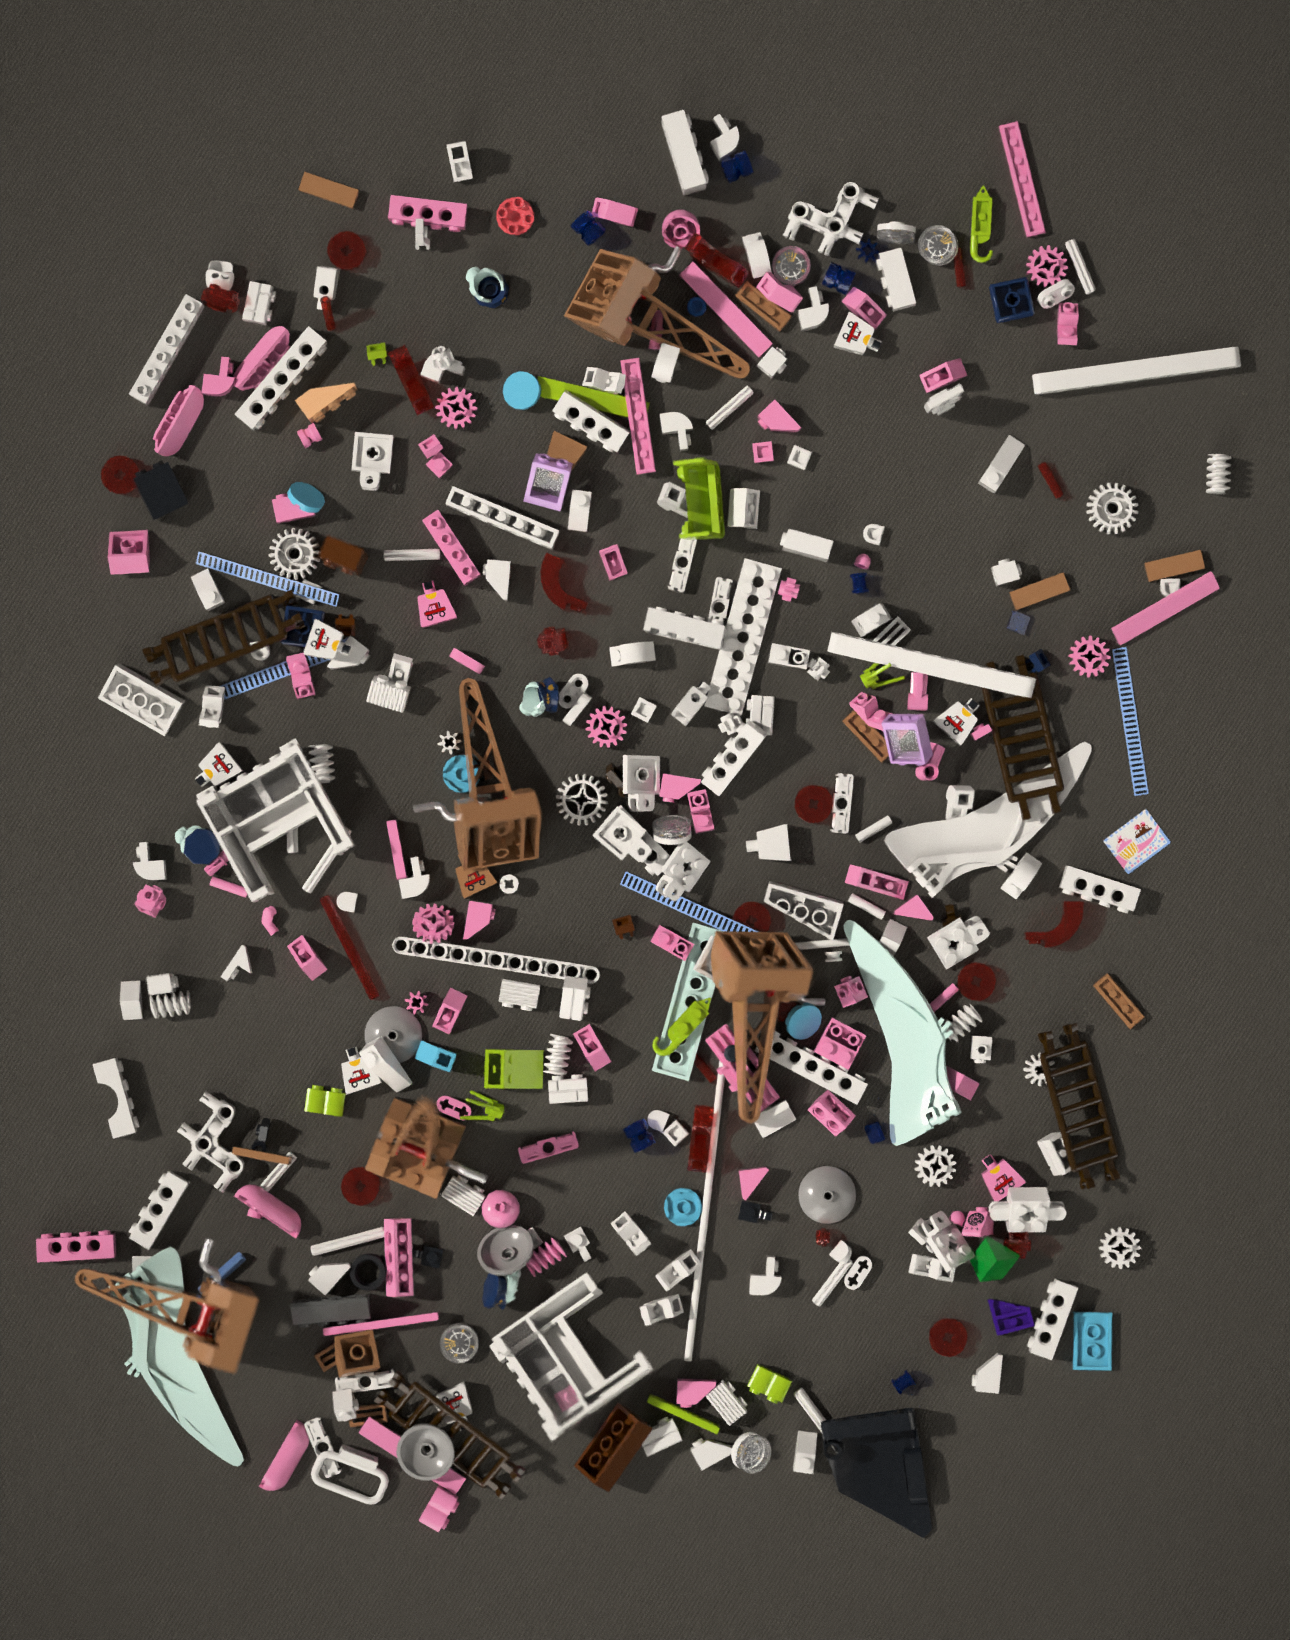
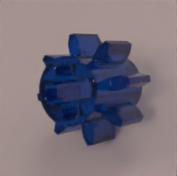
(871, 254)

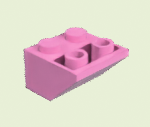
(839, 1043)

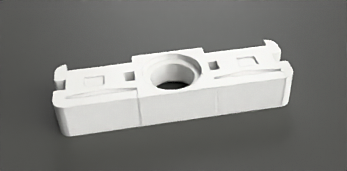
(680, 575)
(720, 594)
(843, 789)
(378, 1381)
(317, 1435)

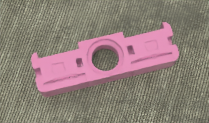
(396, 849)
(536, 1152)

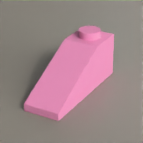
(876, 882)

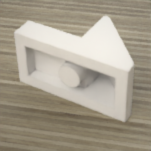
(400, 668)
(240, 959)

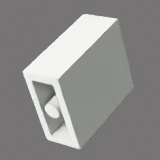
(806, 545)

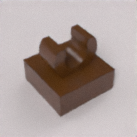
(345, 626)
(485, 773)
(623, 925)

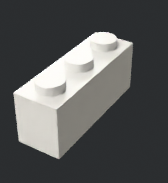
(896, 279)

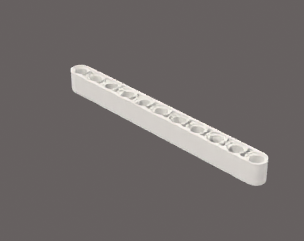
(1136, 370)
(931, 664)
(486, 961)

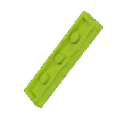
(683, 1413)

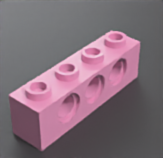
(400, 203)
(451, 547)
(46, 1253)
(398, 1257)

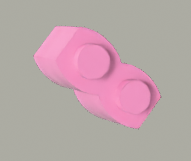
(439, 1508)

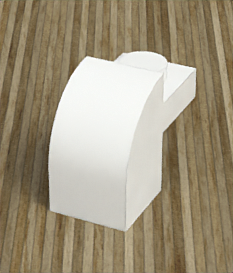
(728, 141)
(459, 161)
(757, 254)
(815, 315)
(665, 363)
(435, 374)
(604, 380)
(677, 423)
(673, 498)
(632, 653)
(212, 706)
(959, 800)
(149, 869)
(1021, 875)
(415, 885)
(631, 1233)
(930, 1267)
(678, 1269)
(765, 1283)
(661, 1309)

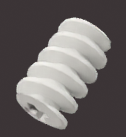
(1218, 473)
(322, 763)
(170, 1004)
(963, 1021)
(558, 1055)

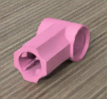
(918, 692)
(932, 763)

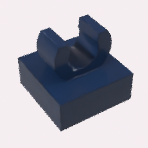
(1039, 661)

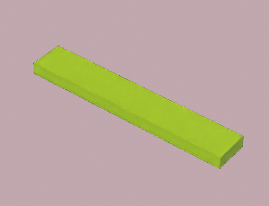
(598, 399)

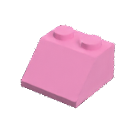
(129, 552)

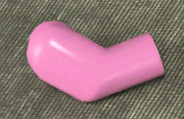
(267, 919)

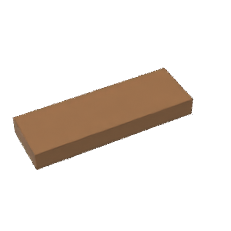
(328, 190)
(763, 307)
(1174, 565)
(1039, 591)
(867, 735)
(1118, 1001)
(262, 1155)

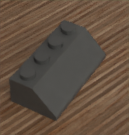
(331, 1309)

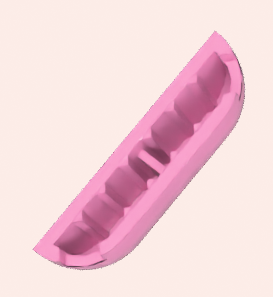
(262, 359)
(178, 421)
(270, 1208)
(286, 1458)

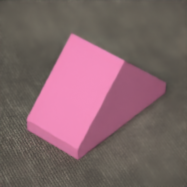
(613, 562)
(914, 908)
(961, 1084)
(750, 1179)

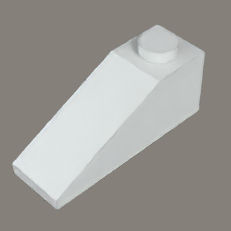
(1001, 464)
(384, 1064)

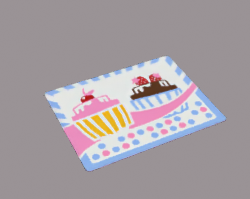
(1136, 841)

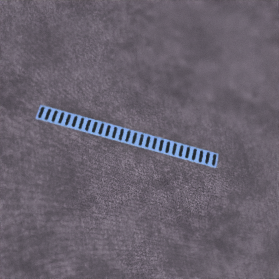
(267, 579)
(265, 676)
(1130, 721)
(684, 905)

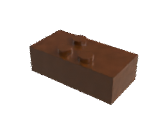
(343, 556)
(613, 1447)

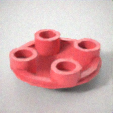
(515, 216)

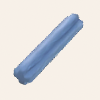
(230, 1266)

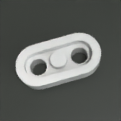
(1056, 293)
(573, 691)

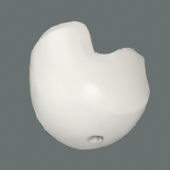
(221, 274)

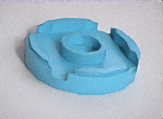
(521, 390)
(306, 497)
(456, 774)
(803, 1021)
(683, 1206)

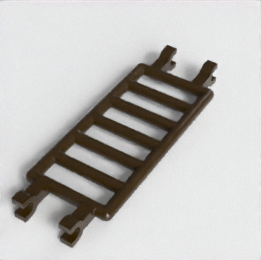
(164, 648)
(1044, 732)
(1111, 1172)
(409, 1389)

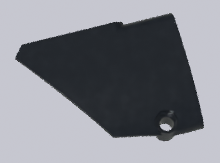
(881, 1465)

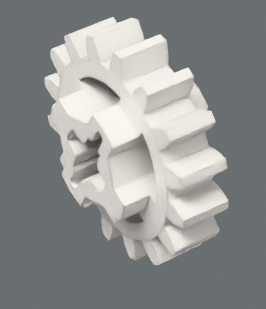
(943, 1167)
(1119, 1238)

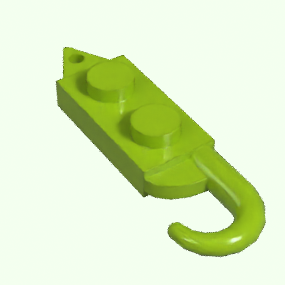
(981, 224)
(684, 1026)

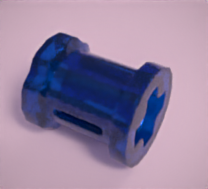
(859, 583)
(903, 1382)

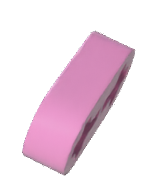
(467, 661)
(456, 1103)

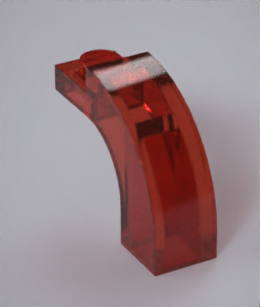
(716, 261)
(411, 380)
(549, 574)
(1071, 919)
(700, 1138)

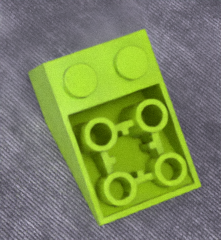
(513, 1069)

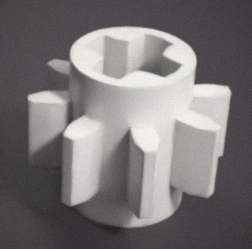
(441, 358)
(818, 668)
(730, 723)
(449, 747)

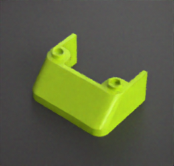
(703, 499)

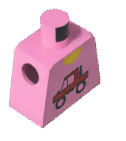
(434, 606)
(1000, 1177)

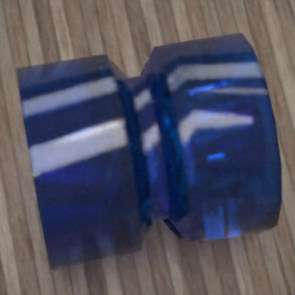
(736, 166)
(588, 228)
(838, 278)
(636, 1129)

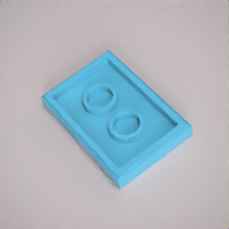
(1092, 1340)

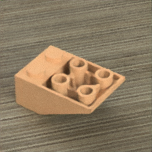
(321, 400)

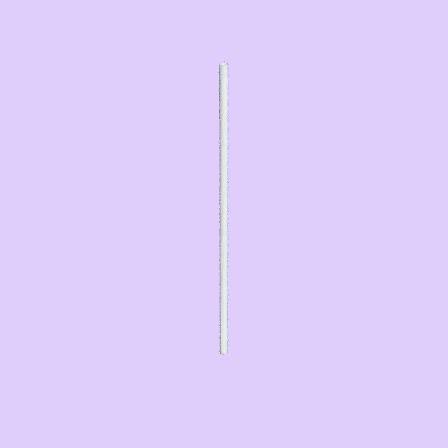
(704, 1216)

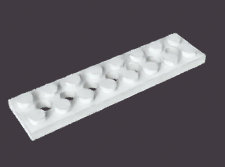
(755, 632)

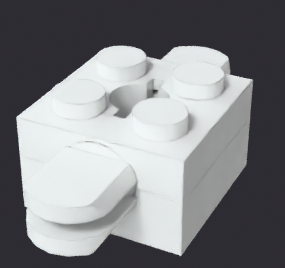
(1027, 1200)

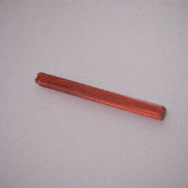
(349, 947)

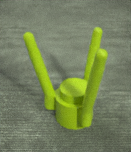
(870, 677)
(492, 1108)

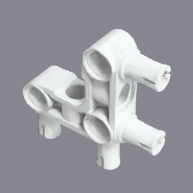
(821, 221)
(211, 1131)

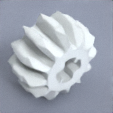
(1040, 1076)

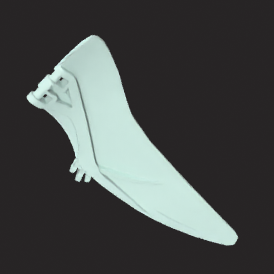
(912, 1037)
(164, 1364)

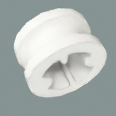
(833, 956)

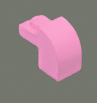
(219, 385)

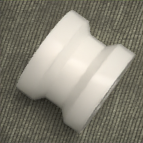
(511, 884)

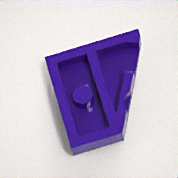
(1009, 1316)

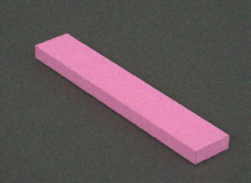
(1022, 179)
(725, 309)
(638, 416)
(1165, 608)
(380, 1323)
(389, 1440)

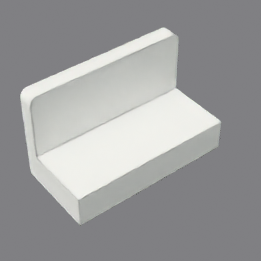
(743, 508)
(774, 1118)

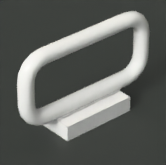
(355, 1459)

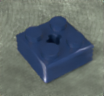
(1017, 289)
(295, 636)

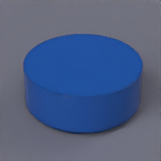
(696, 307)

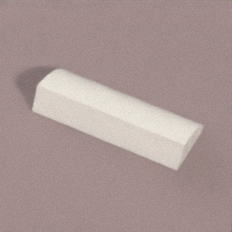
(141, 699)

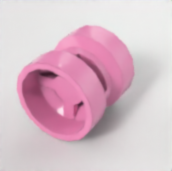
(309, 435)

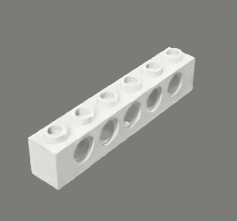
(166, 349)
(270, 382)
(502, 518)
(852, 1094)

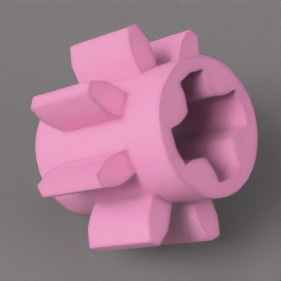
(788, 589)
(421, 1003)

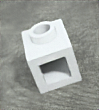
(773, 362)
(1006, 572)
(980, 1048)
(345, 1405)

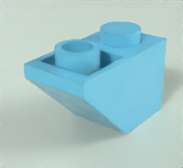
(436, 1056)

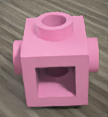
(150, 900)
(850, 991)

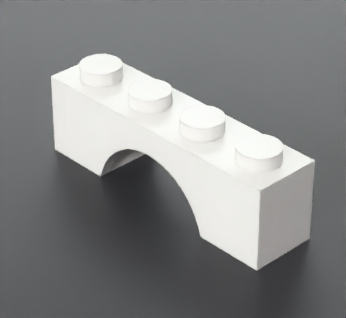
(122, 1121)

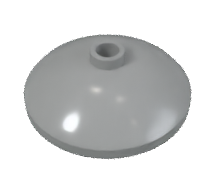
(401, 1022)
(825, 1180)
(504, 1243)
(424, 1463)

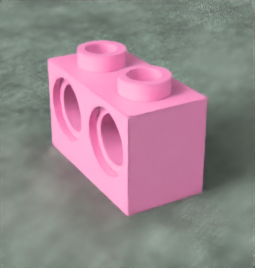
(831, 1112)

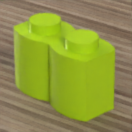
(325, 1101)
(769, 1383)

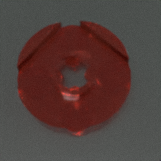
(339, 242)
(220, 299)
(111, 468)
(810, 814)
(758, 911)
(986, 986)
(354, 1195)
(953, 1327)

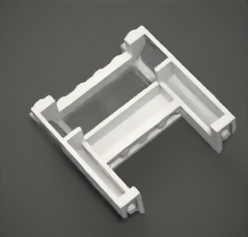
(267, 807)
(557, 1365)

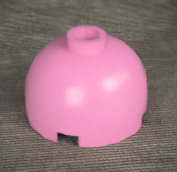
(679, 228)
(500, 1209)

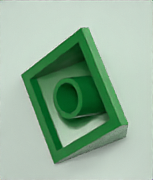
(992, 1260)

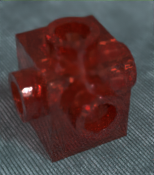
(552, 640)
(1018, 1243)

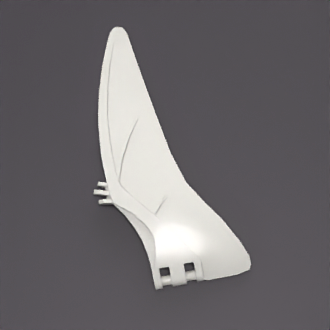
(985, 835)

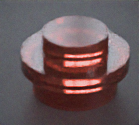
(822, 1237)

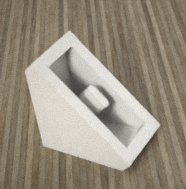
(892, 936)
(131, 1000)

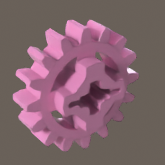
(1049, 275)
(459, 400)
(1088, 668)
(614, 722)
(433, 923)

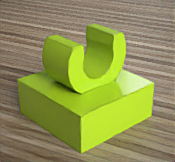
(377, 351)

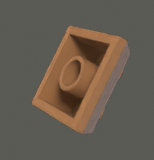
(356, 1353)

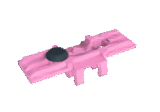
(723, 1046)

